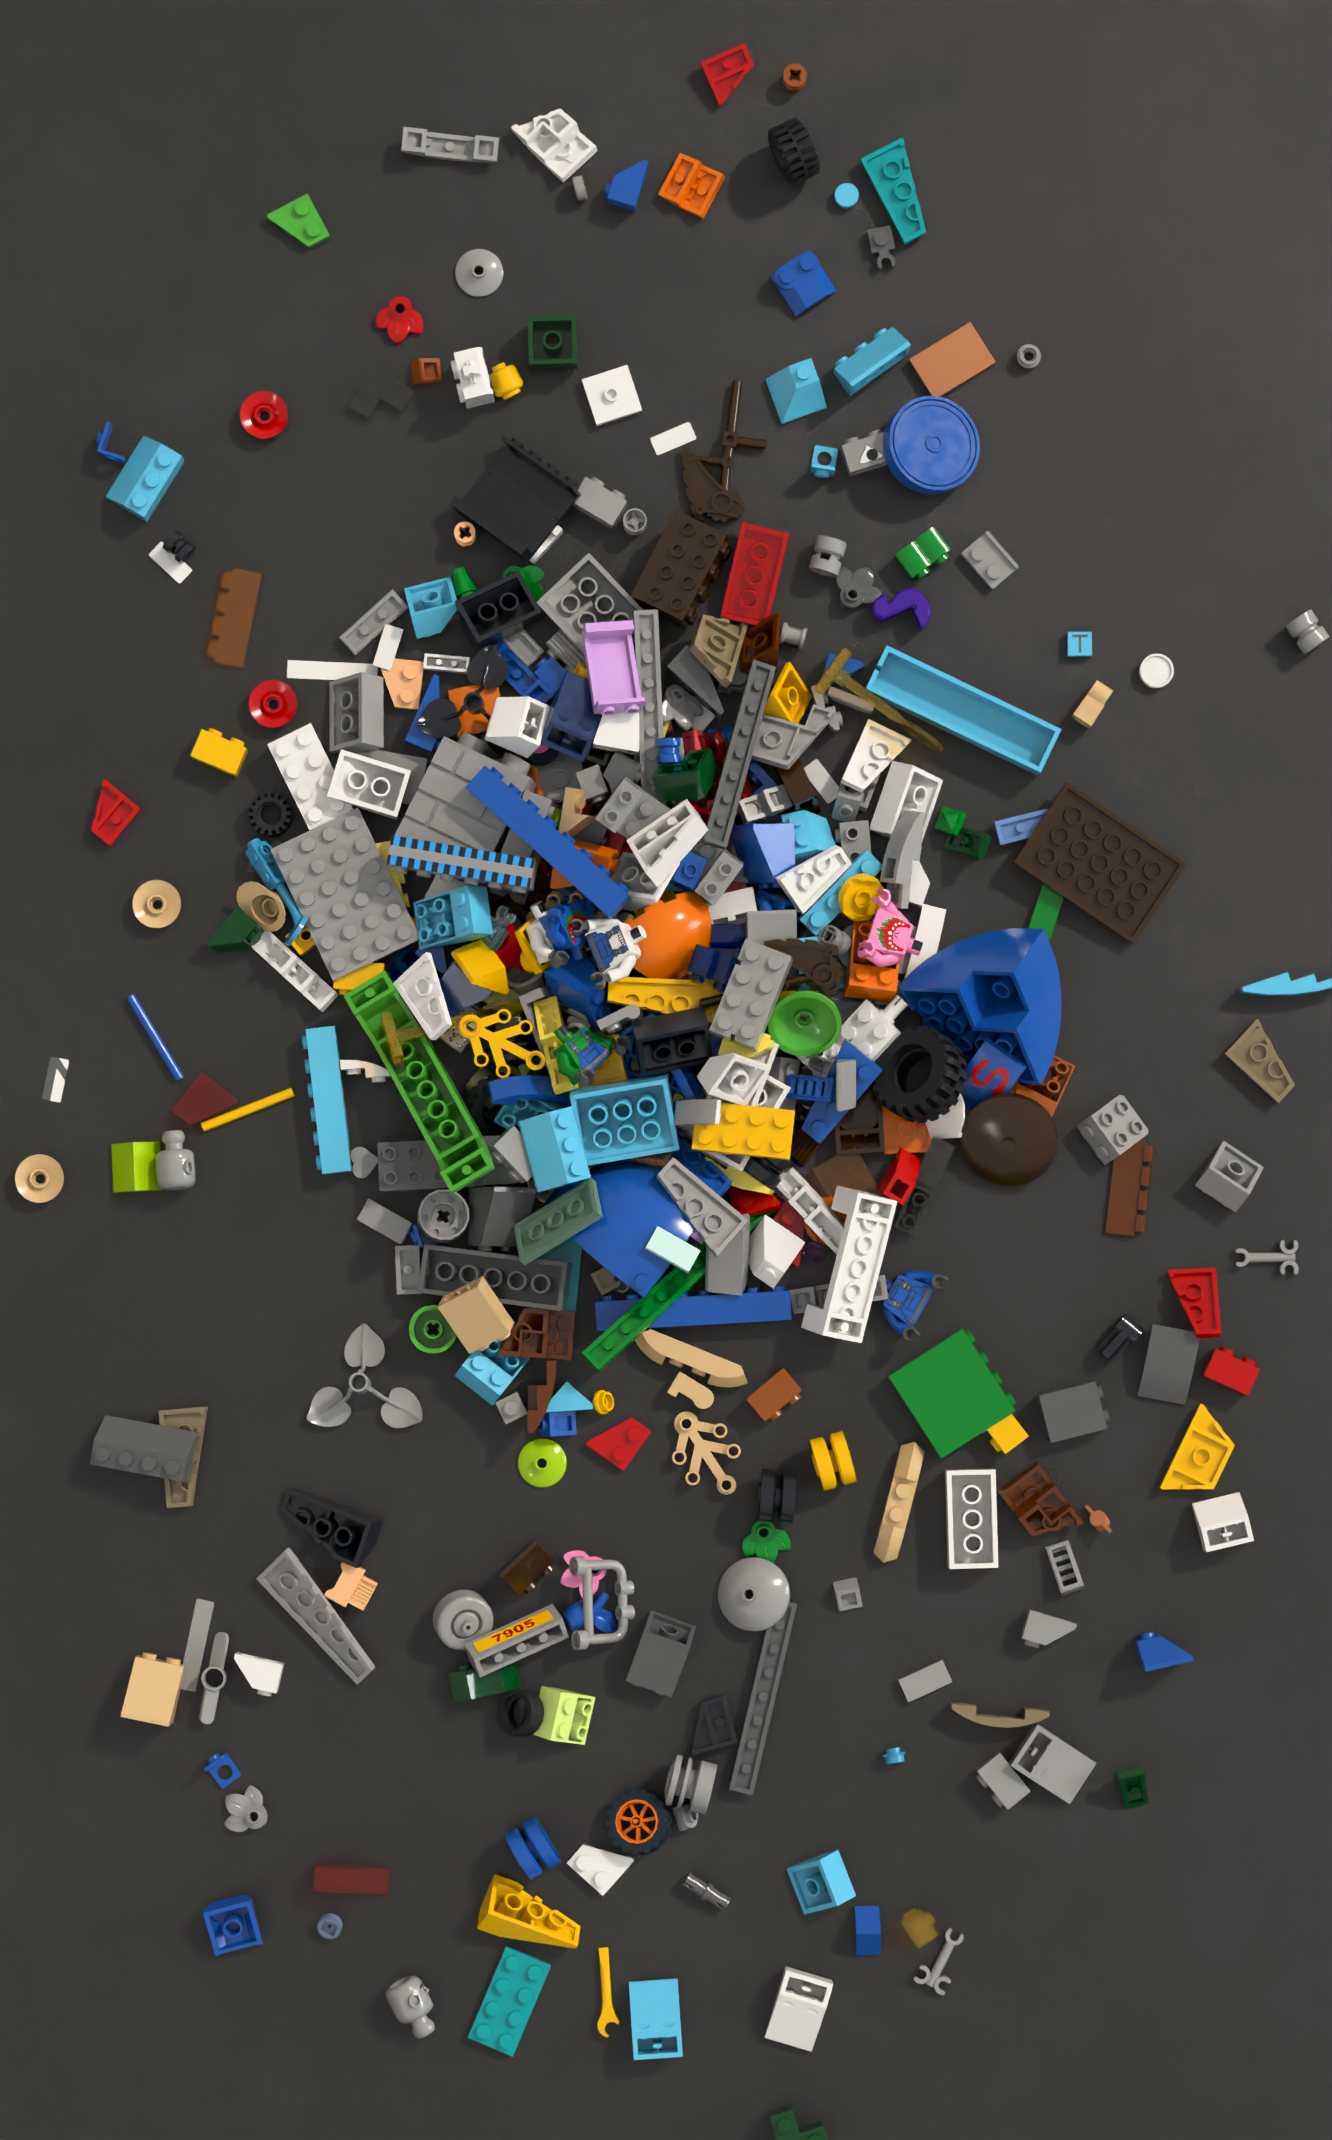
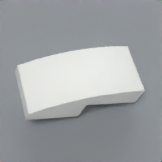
(372, 1071)

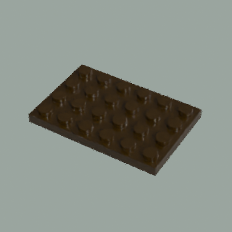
(1099, 863)

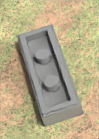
(373, 622)

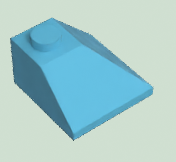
(796, 391)
(431, 606)

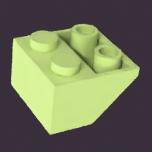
(565, 1715)

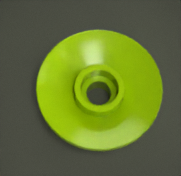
(551, 1453)

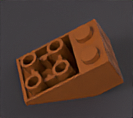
(1051, 1088)

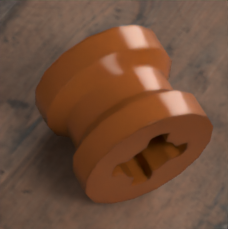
(794, 82)

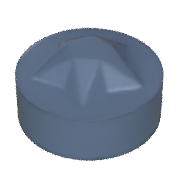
(329, 1926)

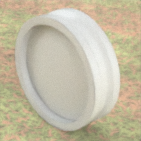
(1156, 670)

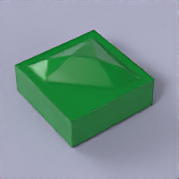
(950, 821)

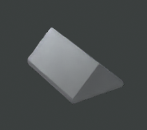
(730, 1269)

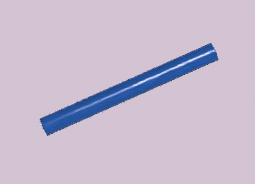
(155, 1038)

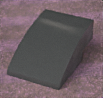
(1168, 1364)

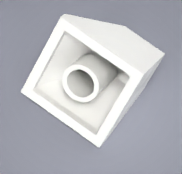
(732, 1077)
(772, 1250)

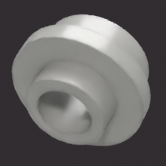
(1028, 348)

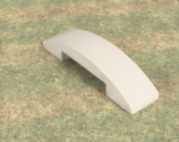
(928, 932)

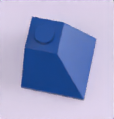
(1157, 1652)

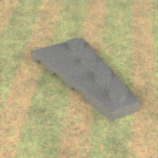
(707, 1212)

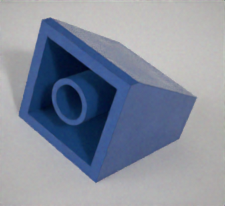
(765, 850)
(575, 990)

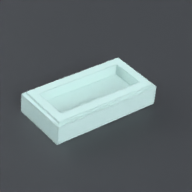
(672, 1249)

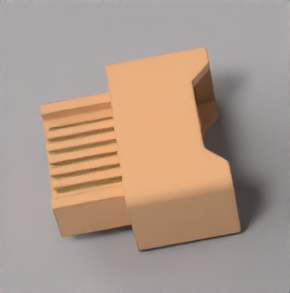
(352, 1587)

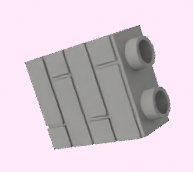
(448, 811)

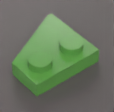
(301, 221)

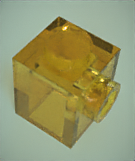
(919, 1926)

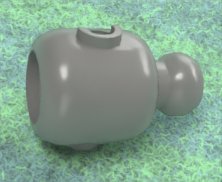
(175, 1165)
(410, 2004)

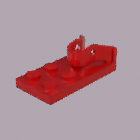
(754, 574)

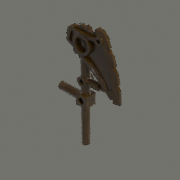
(703, 490)
(808, 957)

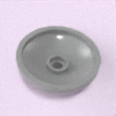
(769, 1597)

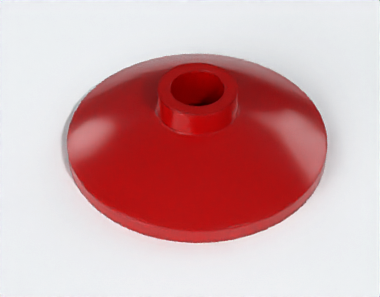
(260, 403)
(272, 691)

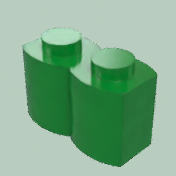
(923, 553)

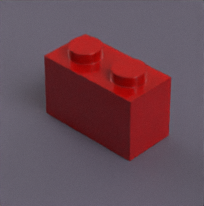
(1230, 1371)

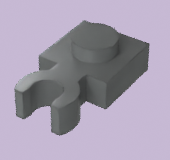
(881, 243)

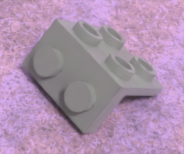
(1113, 1129)

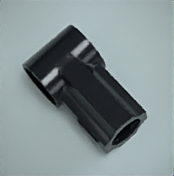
(1123, 1333)

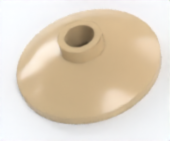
(145, 898)
(29, 1170)

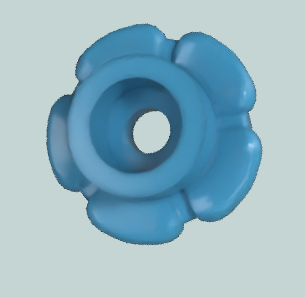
(894, 1755)

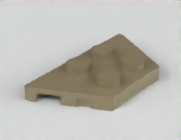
(718, 646)

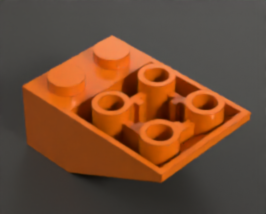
(862, 976)

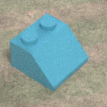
(811, 834)
(821, 1882)

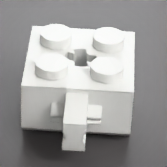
(474, 377)

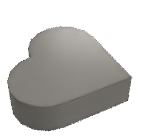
(363, 1162)

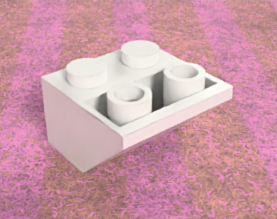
(517, 724)
(1222, 1522)

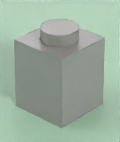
(511, 1407)

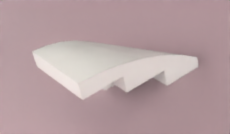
(556, 142)

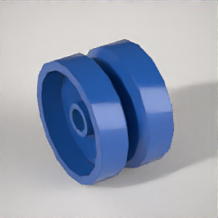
(531, 1849)

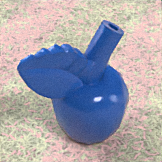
(602, 1618)

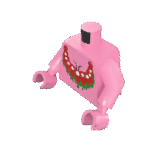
(888, 934)

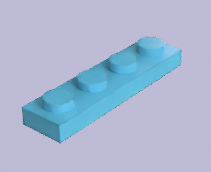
(827, 906)

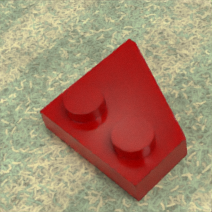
(727, 71)
(113, 813)
(620, 1442)

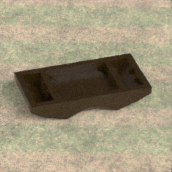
(861, 1127)

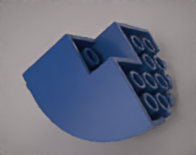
(996, 989)
(631, 1209)

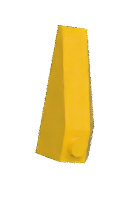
(519, 1916)

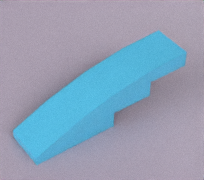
(1283, 986)

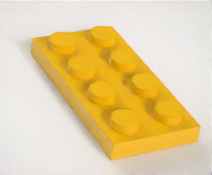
(748, 1132)

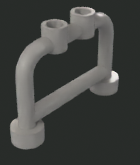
(624, 1612)

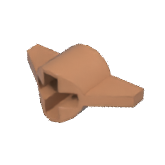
(1099, 1520)

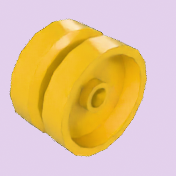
(833, 1460)

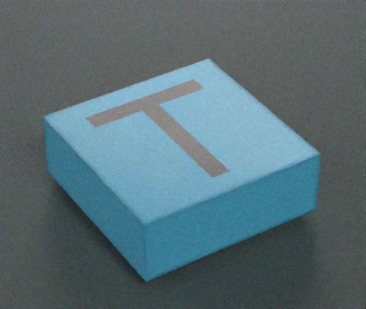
(1079, 644)

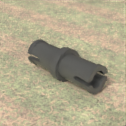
(706, 1891)

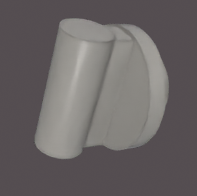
(684, 1817)

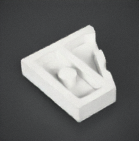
(599, 1866)

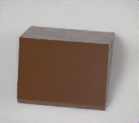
(761, 643)

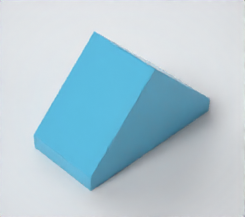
(568, 1400)

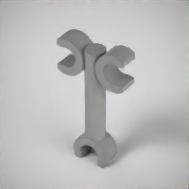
(1286, 1257)
(933, 1978)

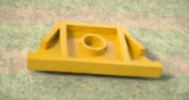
(1199, 1455)

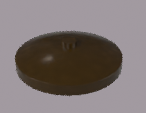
(1009, 1139)

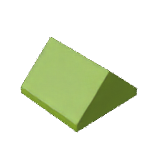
(134, 1166)

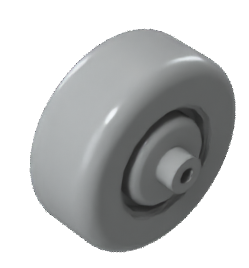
(461, 1618)

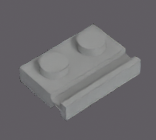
(989, 560)

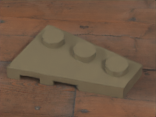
(1260, 1062)

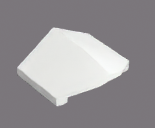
(950, 1124)

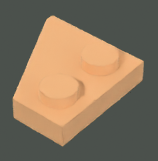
(405, 683)

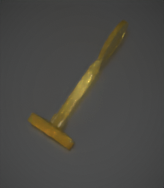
(836, 673)
(397, 1036)

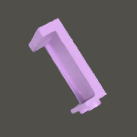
(612, 667)

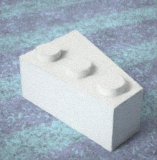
(667, 841)
(732, 907)

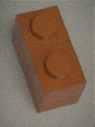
(774, 1395)

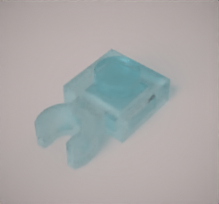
(499, 926)

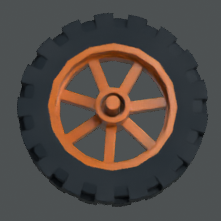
(615, 1817)

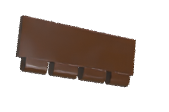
(1125, 1190)

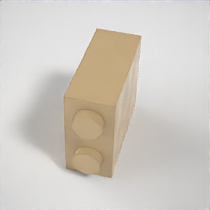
(476, 1315)

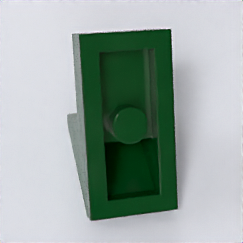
(968, 843)
(1132, 1787)

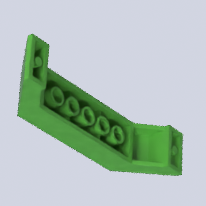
(424, 1085)

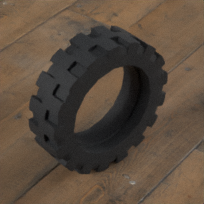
(477, 1100)

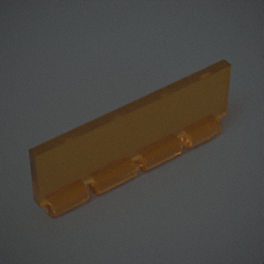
(238, 612)

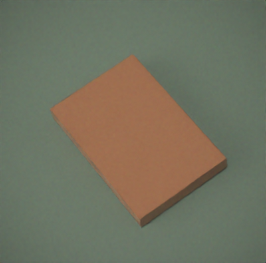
(952, 361)

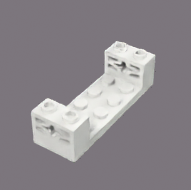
(855, 1265)

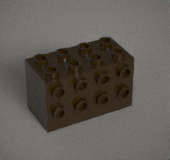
(682, 569)

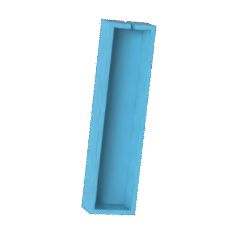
(963, 710)

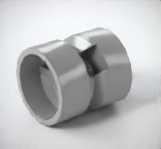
(830, 548)
(1307, 631)

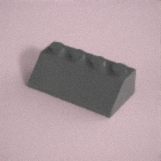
(145, 1448)

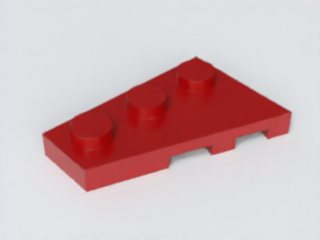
(1199, 1299)

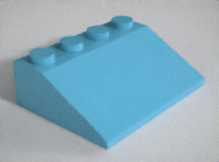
(625, 1119)

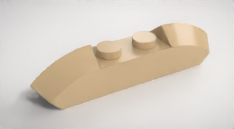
(658, 1346)
(899, 1502)

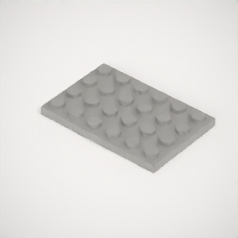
(345, 894)

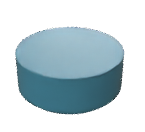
(846, 195)

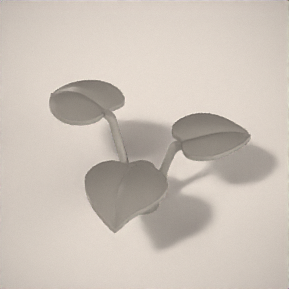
(363, 1350)

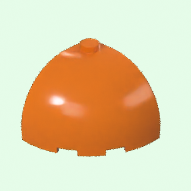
(671, 935)

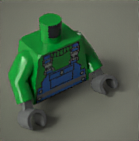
(584, 1052)

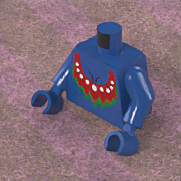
(559, 930)

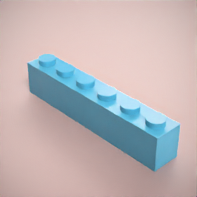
(328, 1100)

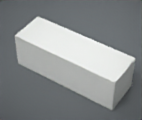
(446, 663)

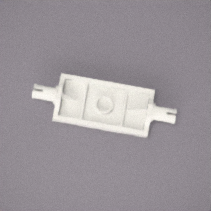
(868, 1030)

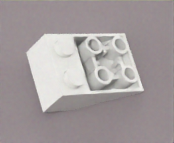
(799, 2008)

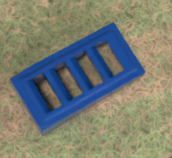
(798, 1088)

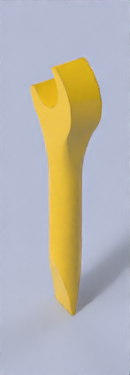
(607, 2012)

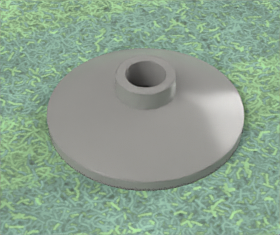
(481, 284)

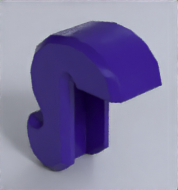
(903, 601)

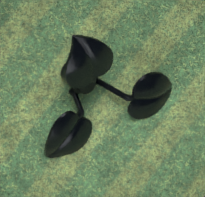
(441, 715)

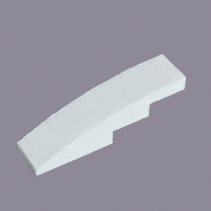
(295, 971)
(812, 1208)

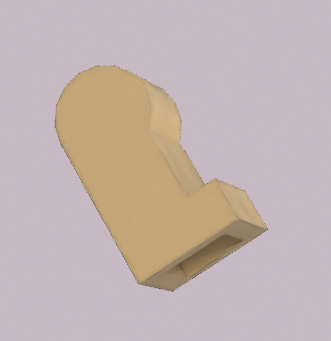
(1092, 704)
(697, 1392)

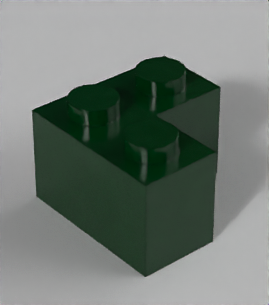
(686, 779)
(786, 2126)

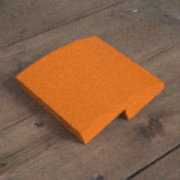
(691, 185)
(472, 723)

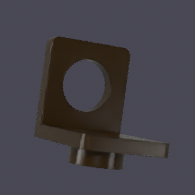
(540, 892)

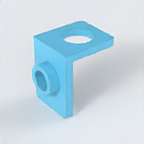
(823, 471)

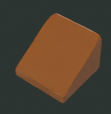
(426, 371)

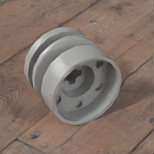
(443, 1202)
(690, 1784)

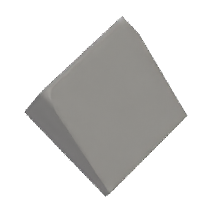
(847, 1594)

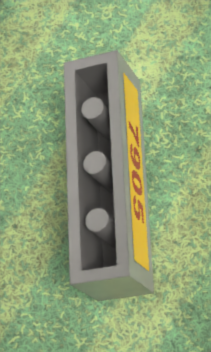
(516, 1640)

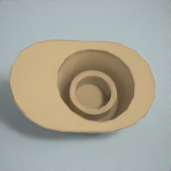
(262, 905)

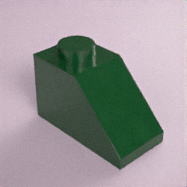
(235, 933)

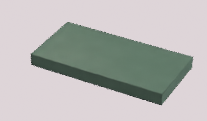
(558, 1221)

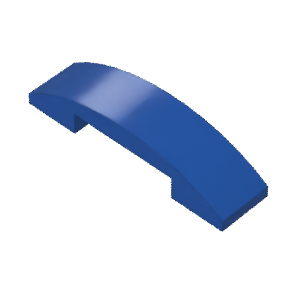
(521, 678)
(526, 1087)

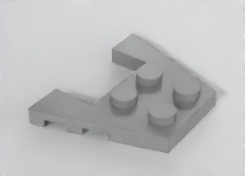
(784, 741)

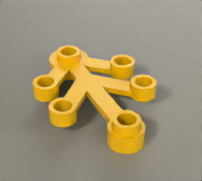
(498, 1040)

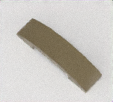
(1030, 1716)

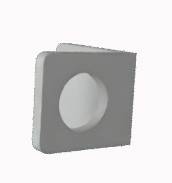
(846, 805)

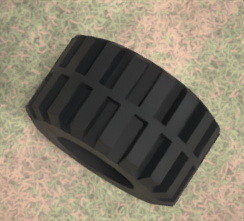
(793, 151)

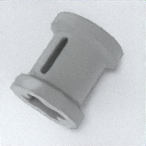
(793, 635)

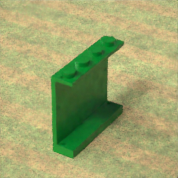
(953, 1392)

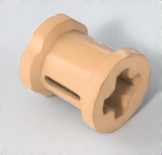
(464, 526)

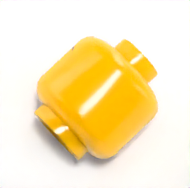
(505, 380)

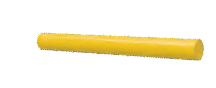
(247, 1109)

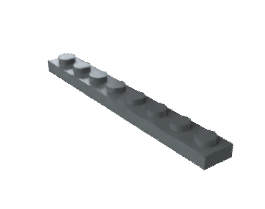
(738, 754)
(761, 1703)

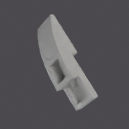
(900, 852)

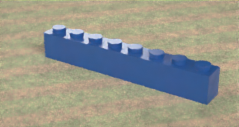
(548, 842)
(705, 1308)

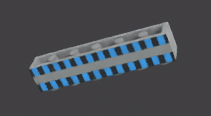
(462, 863)

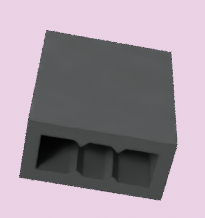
(1073, 1411)

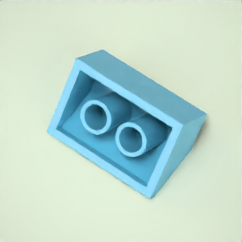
(871, 360)
(145, 478)
(554, 1149)

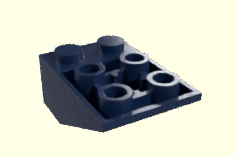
(571, 718)

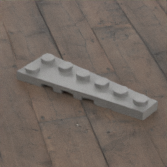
(305, 1602)

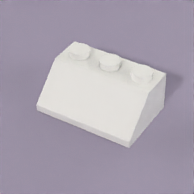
(905, 790)

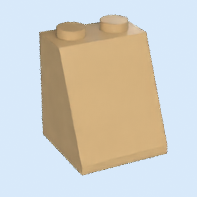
(153, 1689)

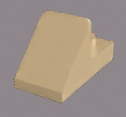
(572, 819)

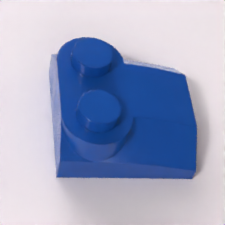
(802, 282)
(232, 1924)

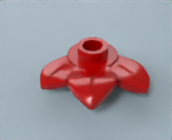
(399, 323)

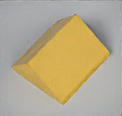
(788, 696)
(482, 966)

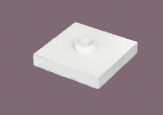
(611, 395)

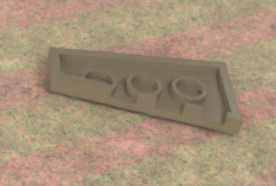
(193, 1419)

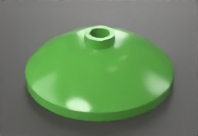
(805, 1034)

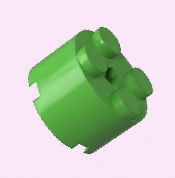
(419, 1330)

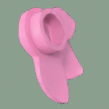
(576, 1581)

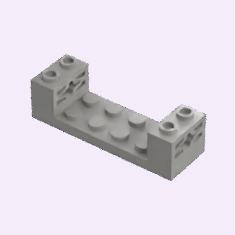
(633, 809)

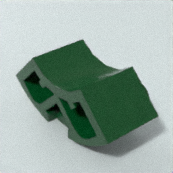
(468, 1685)

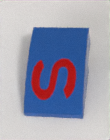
(990, 1073)

